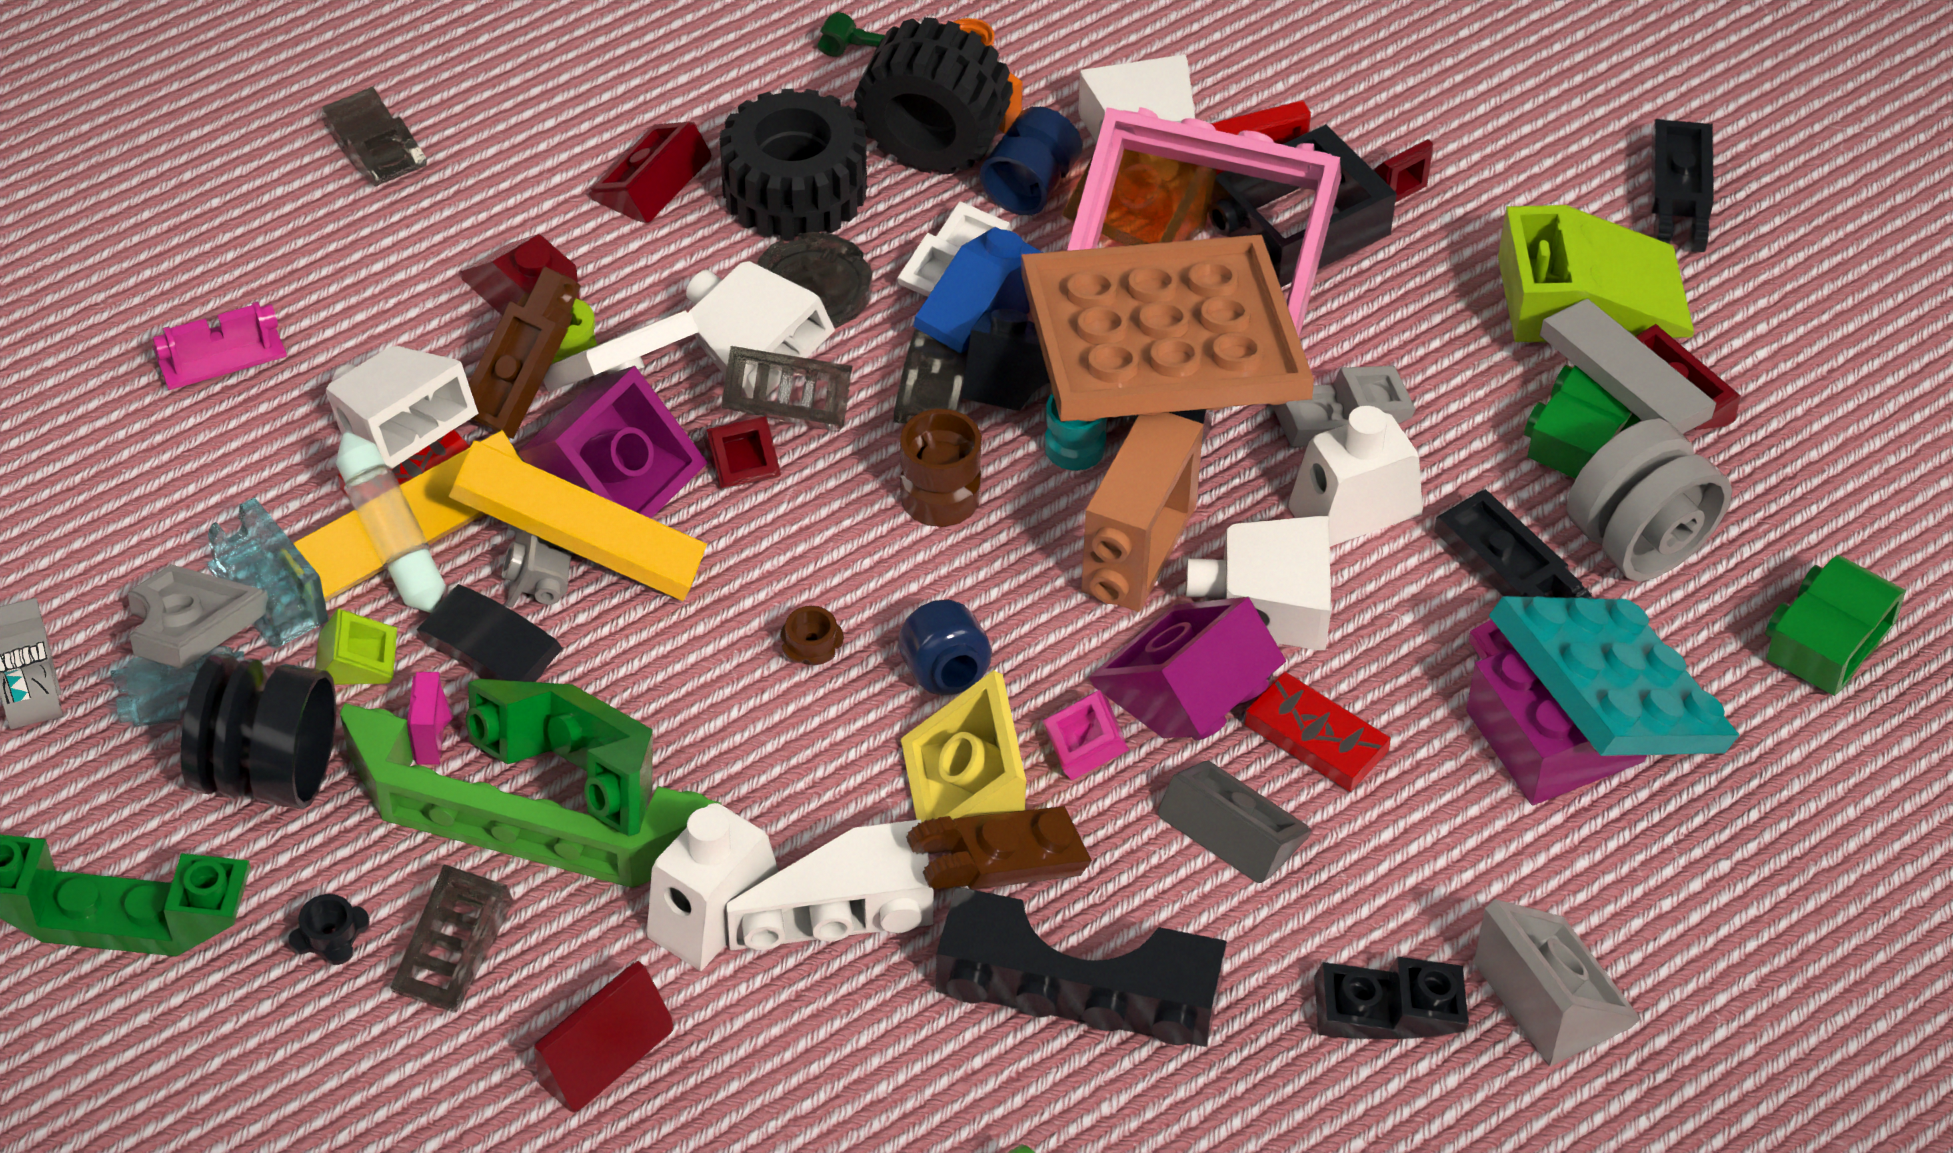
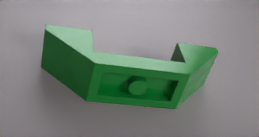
(536, 717)
(118, 910)

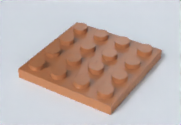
(1164, 328)

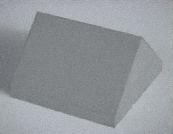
(1549, 981)

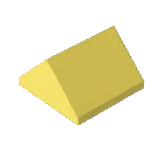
(967, 756)

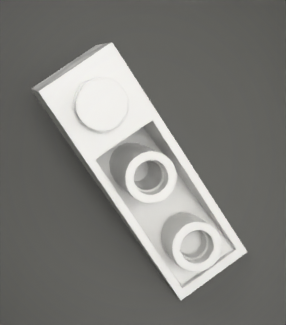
(845, 888)

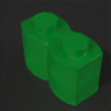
(1575, 422)
(1833, 623)

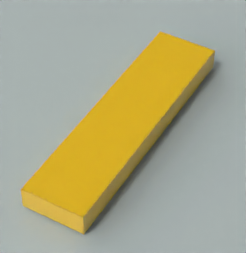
(578, 520)
(343, 550)

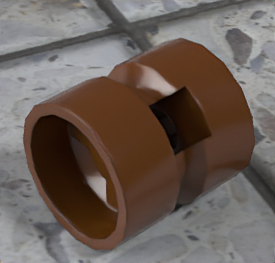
(940, 467)

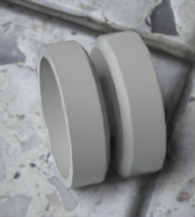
(1648, 499)

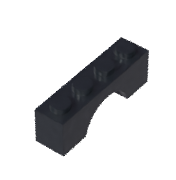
(1009, 366)
(1156, 990)

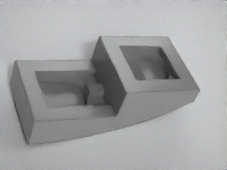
(1333, 403)

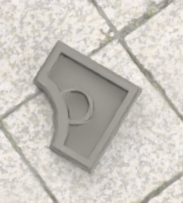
(190, 614)

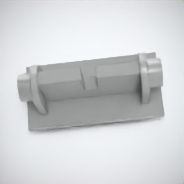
(535, 568)

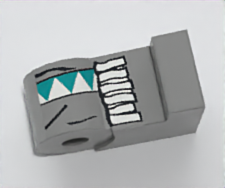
(27, 666)

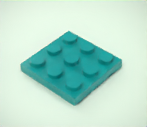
(1614, 676)

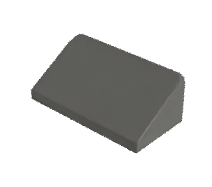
(1232, 820)

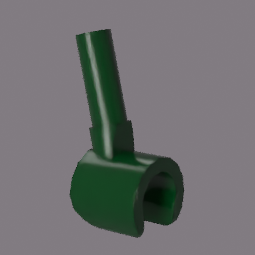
(840, 31)

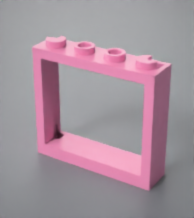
(1201, 144)

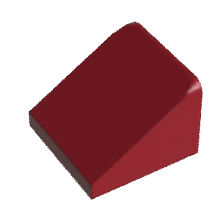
(1407, 170)
(742, 452)

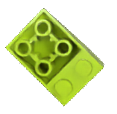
(1566, 255)

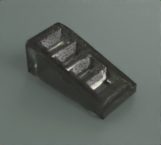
(836, 396)
(453, 887)

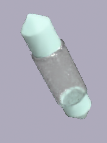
(389, 522)

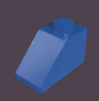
(977, 281)

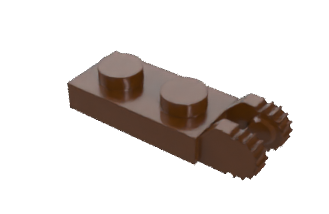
(1000, 848)

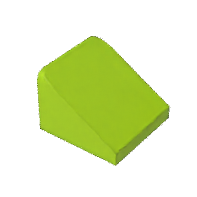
(357, 649)

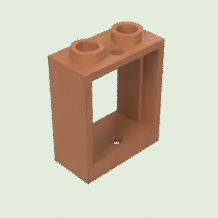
(1141, 509)

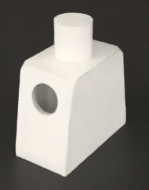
(1152, 84)
(758, 313)
(401, 400)
(1359, 476)
(1281, 570)
(698, 875)

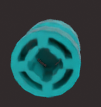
(1073, 443)

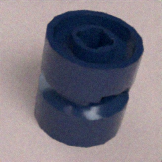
(1031, 160)

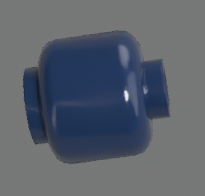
(944, 647)

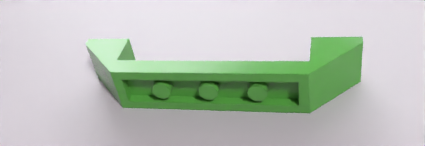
(500, 820)

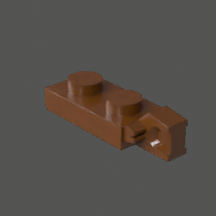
(522, 352)

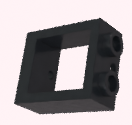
(1362, 198)

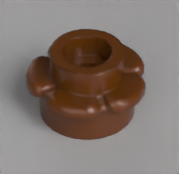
(811, 624)

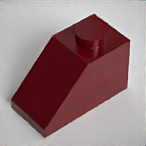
(515, 270)

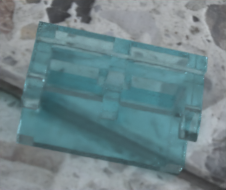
(268, 560)

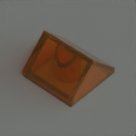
(1152, 200)

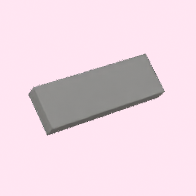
(1626, 367)

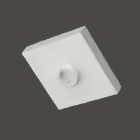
(620, 351)

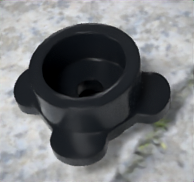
(326, 913)

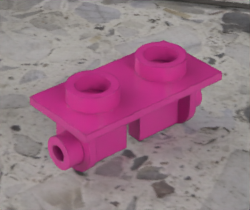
(199, 353)

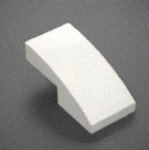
(938, 251)

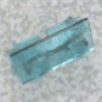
(156, 687)

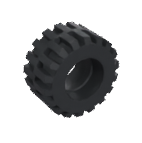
(933, 95)
(793, 163)

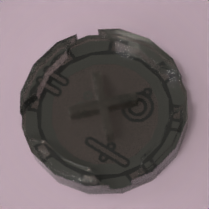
(826, 267)

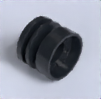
(258, 731)

